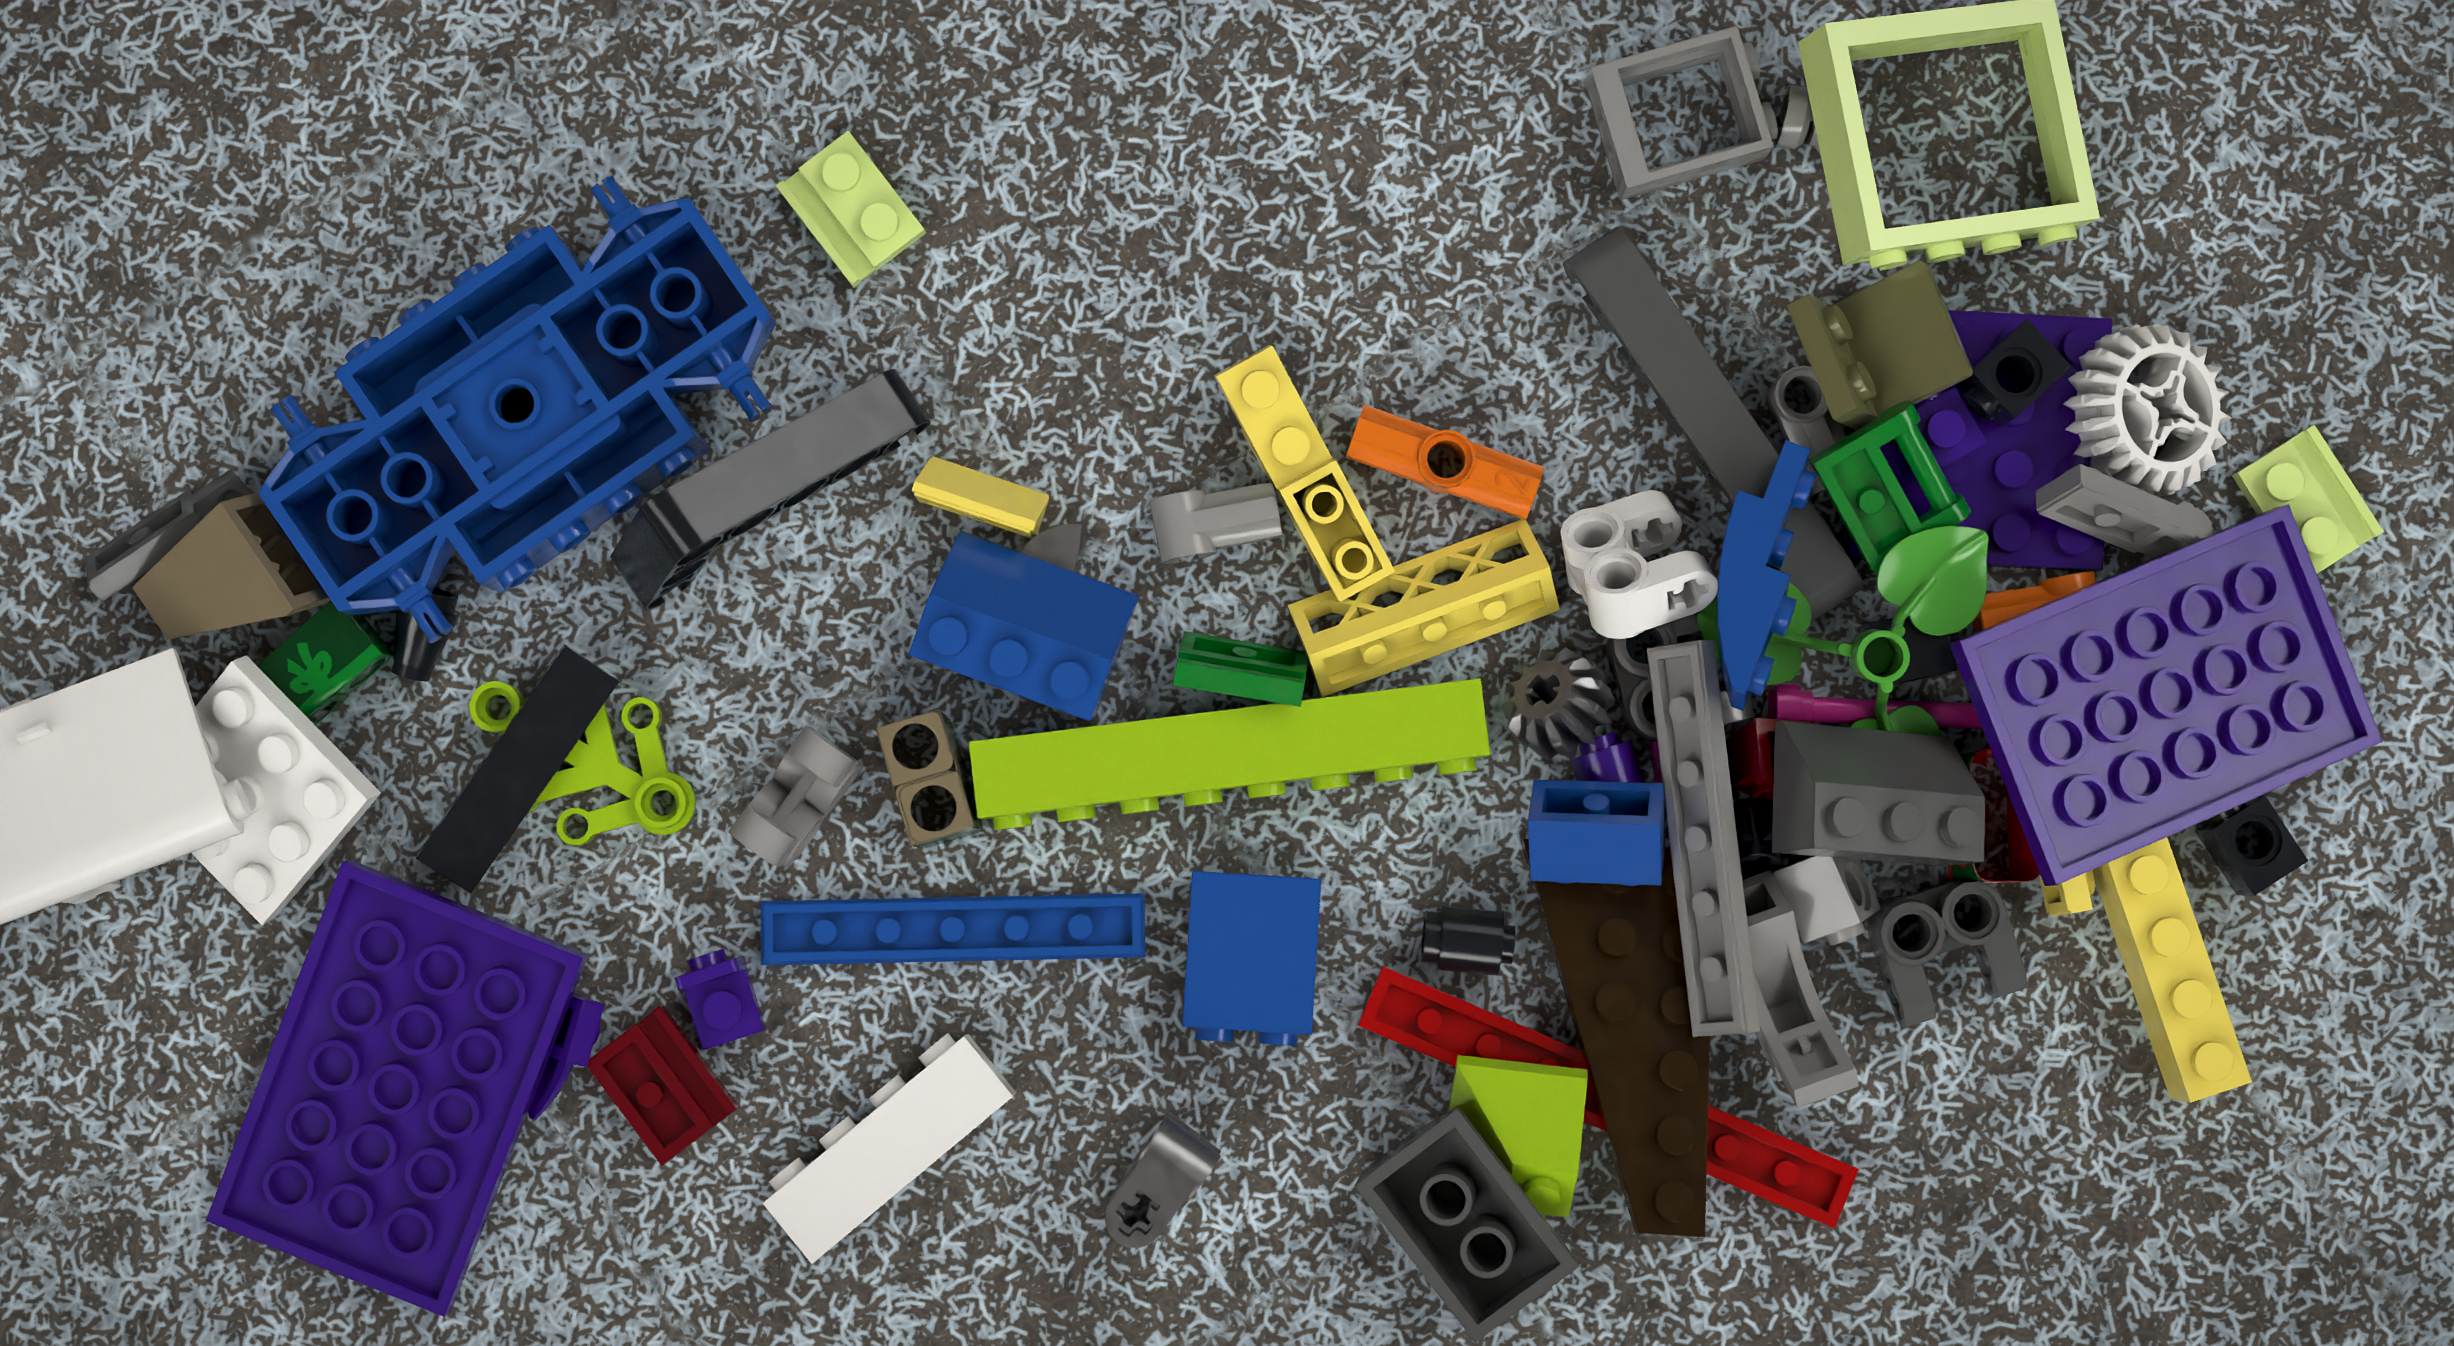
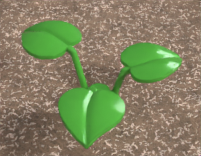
(1932, 578)

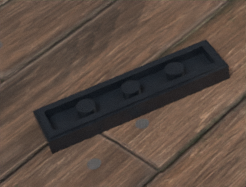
(517, 769)

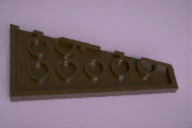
(1633, 1024)

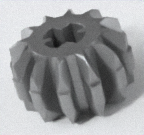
(1557, 703)

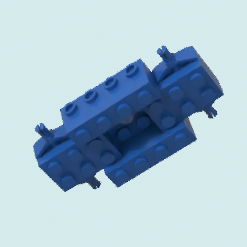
(441, 468)

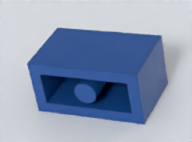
(1597, 832)

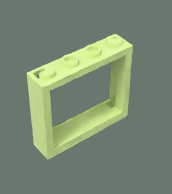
(1845, 150)

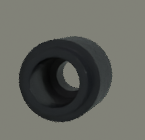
(1467, 940)

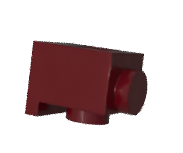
(1752, 757)

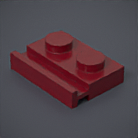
(662, 1085)

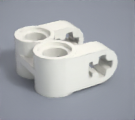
(1608, 567)

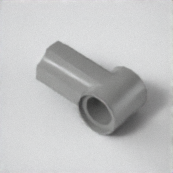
(1812, 429)
(1204, 522)

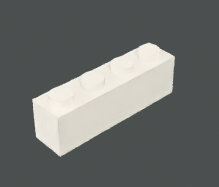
(888, 1147)

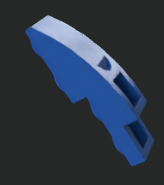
(1750, 593)

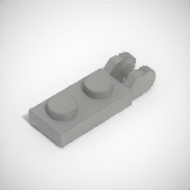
(2121, 512)

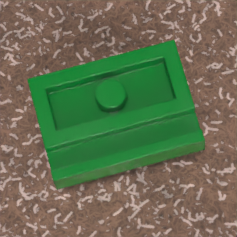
(1241, 668)

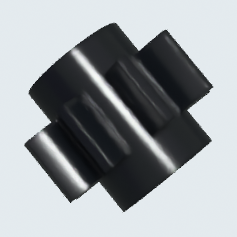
(1754, 836)

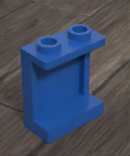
(1251, 956)

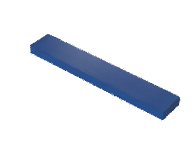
(952, 929)

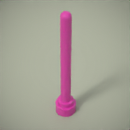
(1799, 704)

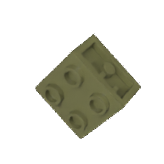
(1881, 345)

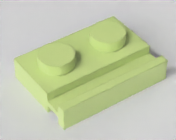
(851, 209)
(2319, 492)

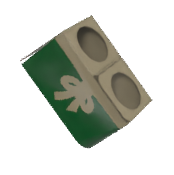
(934, 774)

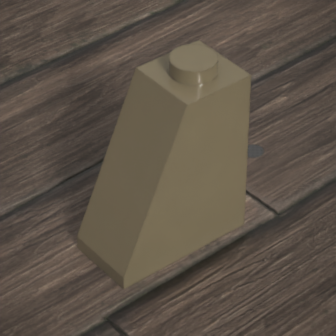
(229, 573)

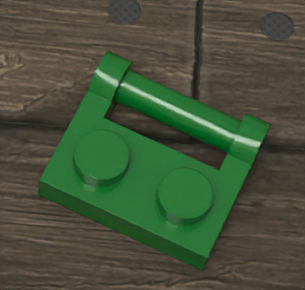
(1870, 494)

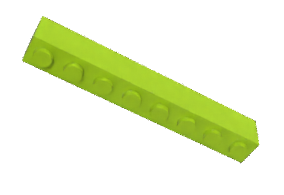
(1229, 750)

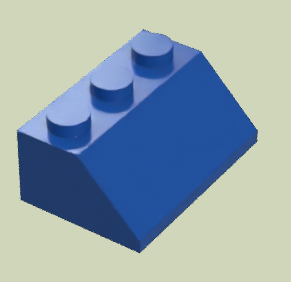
(1024, 625)

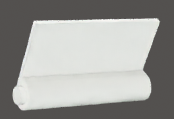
(106, 785)

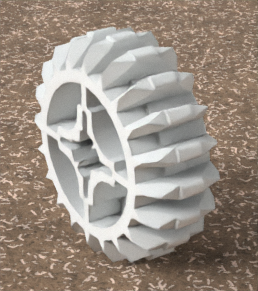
(2167, 400)

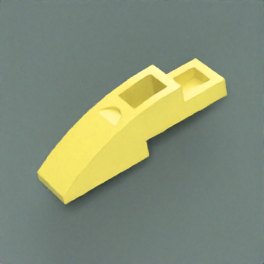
(1304, 473)

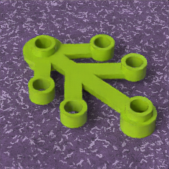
(599, 765)

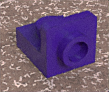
(721, 999)

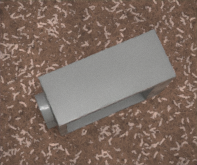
(1618, 132)

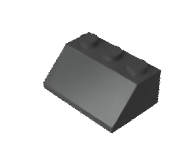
(1874, 796)
(1465, 1223)

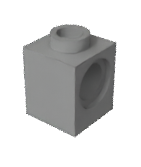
(1828, 897)

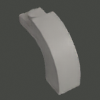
(1791, 1017)

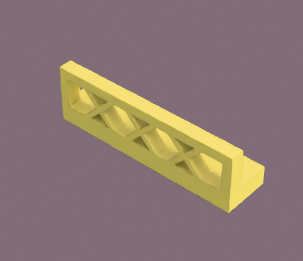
(1429, 615)

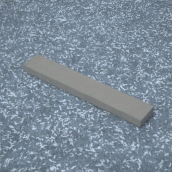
(1703, 839)

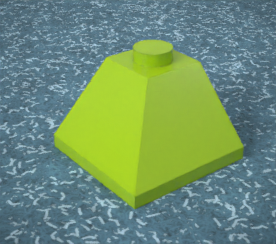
(1529, 1121)

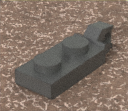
(134, 552)

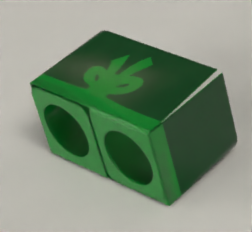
(325, 659)

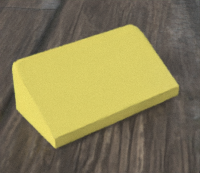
(981, 497)

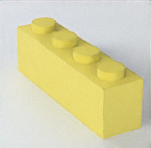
(2171, 973)

